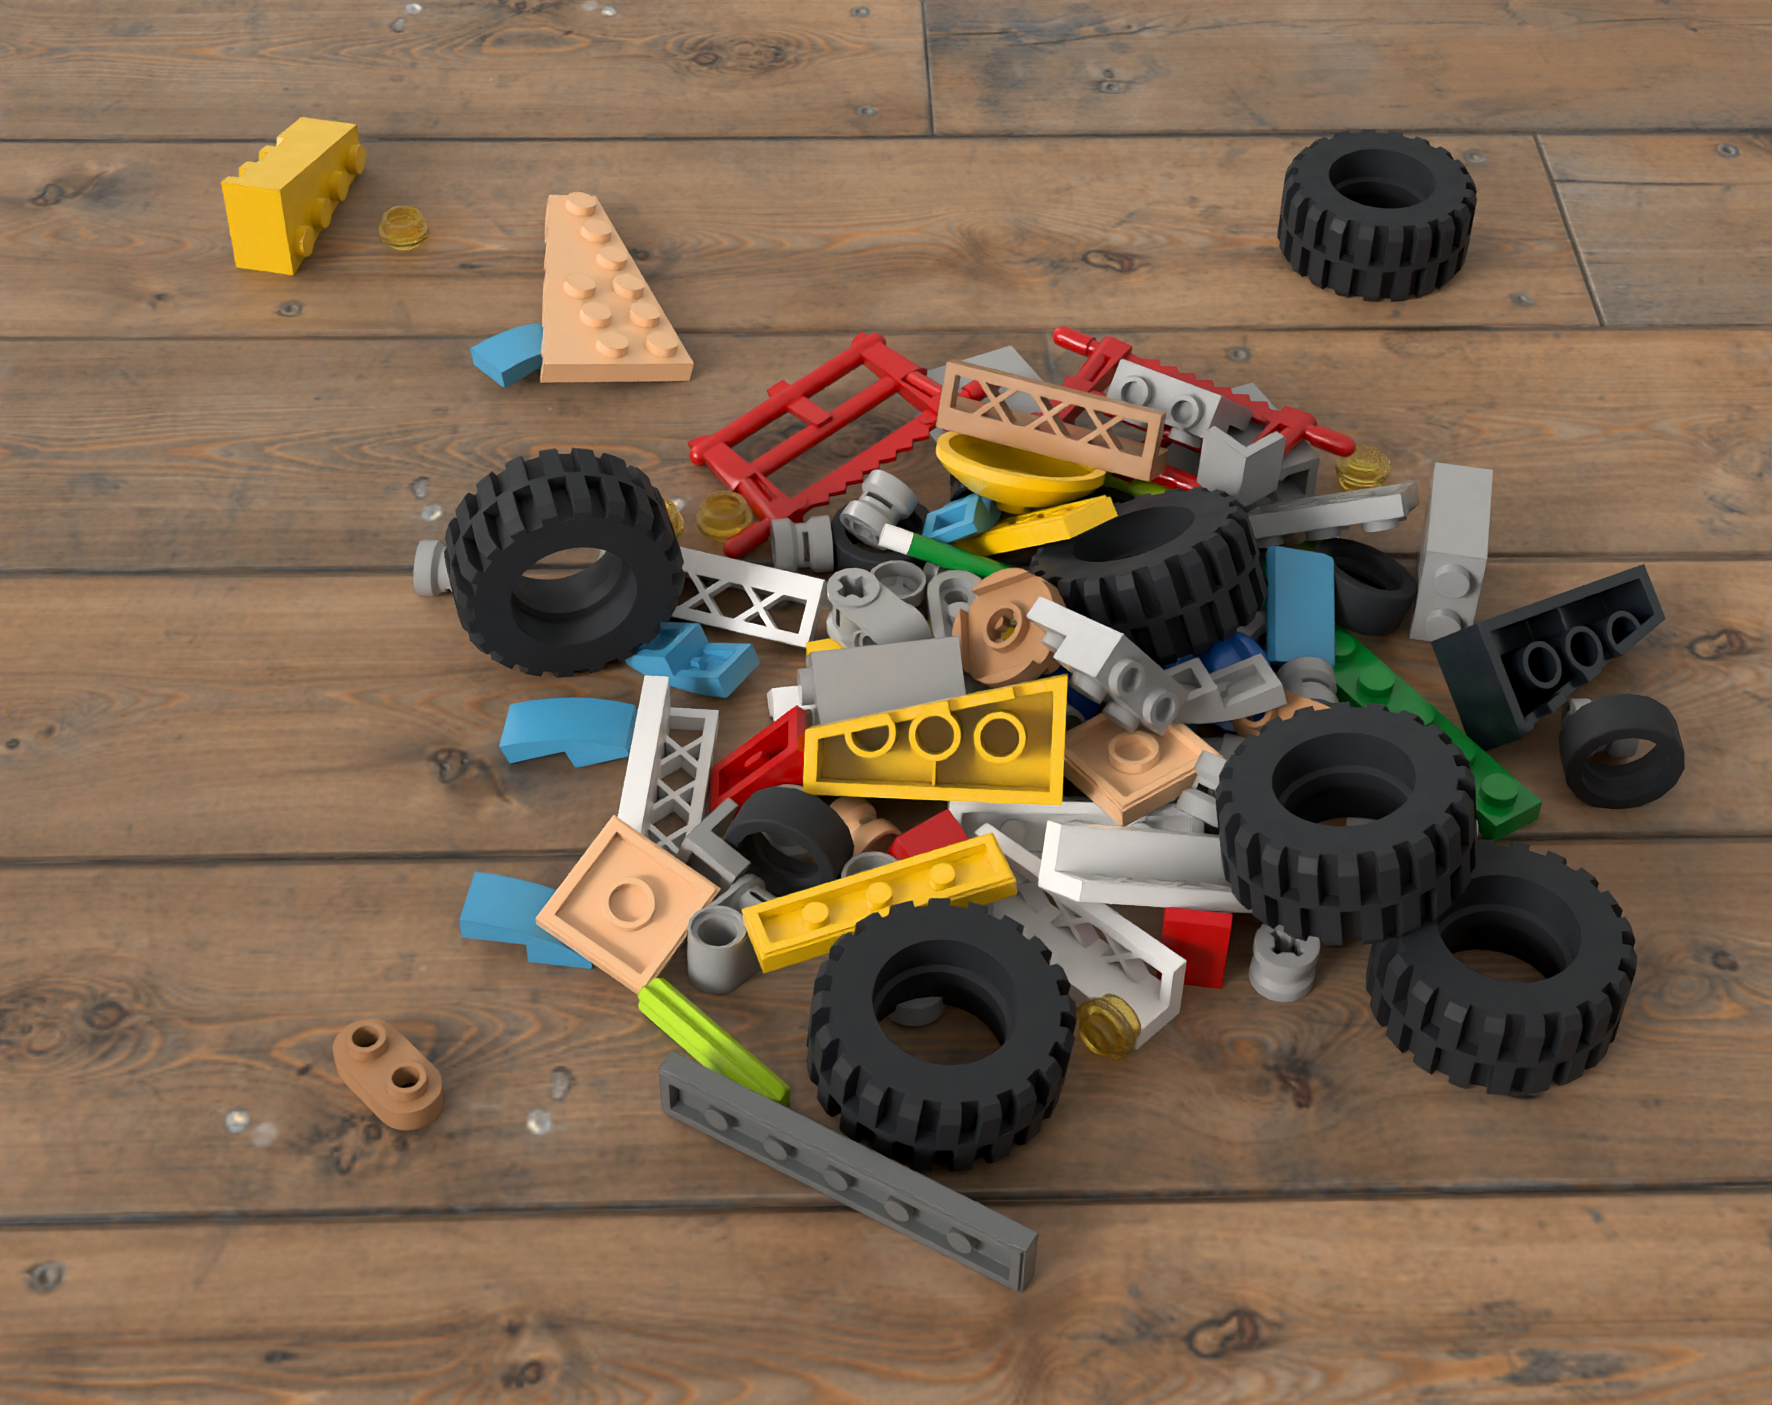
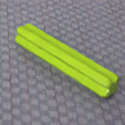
(708, 1041)

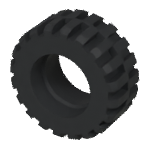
(1376, 215)
(550, 508)
(1163, 572)
(1354, 877)
(1500, 1029)
(923, 1106)

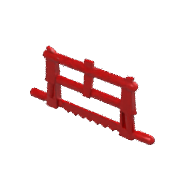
(1100, 370)
(749, 479)

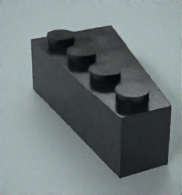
(1532, 658)

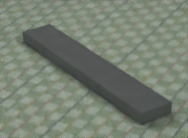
(849, 1172)

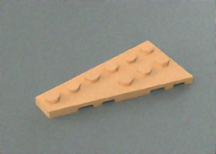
(598, 306)

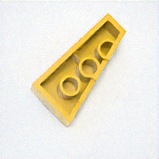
(291, 193)
(958, 748)

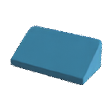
(1299, 605)

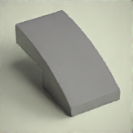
(1228, 693)

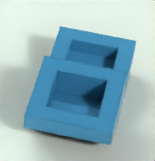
(510, 354)
(961, 519)
(693, 662)
(581, 727)
(507, 911)

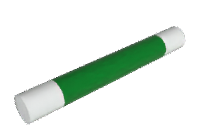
(937, 552)

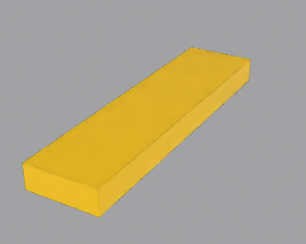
(1041, 526)
(814, 918)

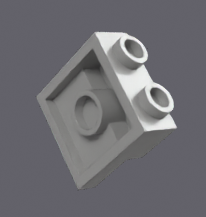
(1187, 406)
(1109, 668)

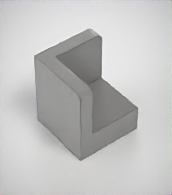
(1240, 470)
(708, 852)

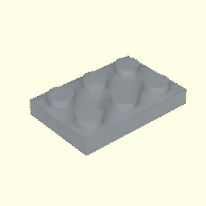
(1328, 514)

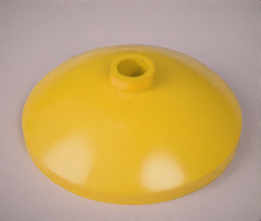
(1013, 475)

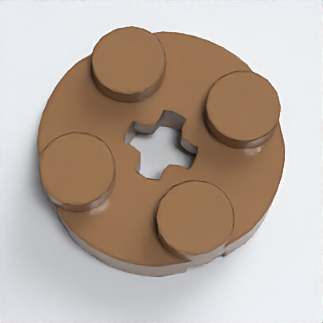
(1020, 657)

